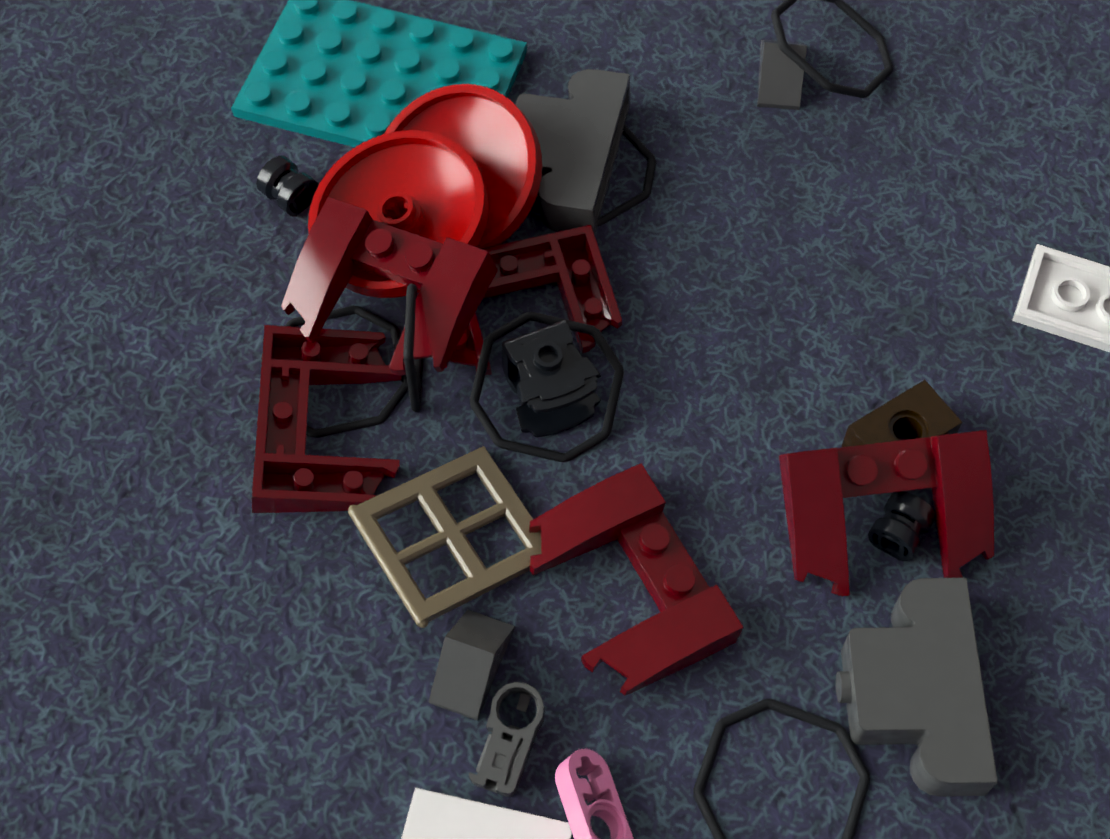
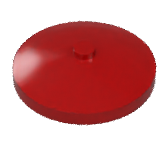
(497, 140)
(411, 184)

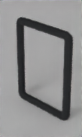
(413, 366)

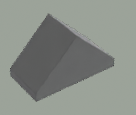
(779, 76)
(469, 663)

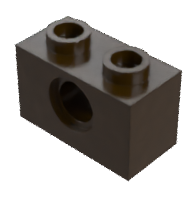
(911, 414)

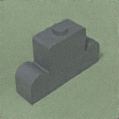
(578, 145)
(923, 688)

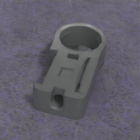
(508, 748)

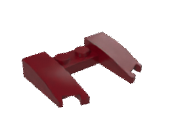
(559, 257)
(448, 275)
(951, 464)
(282, 472)
(692, 615)

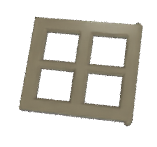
(450, 533)

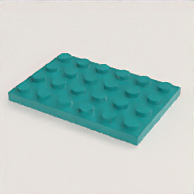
(354, 66)

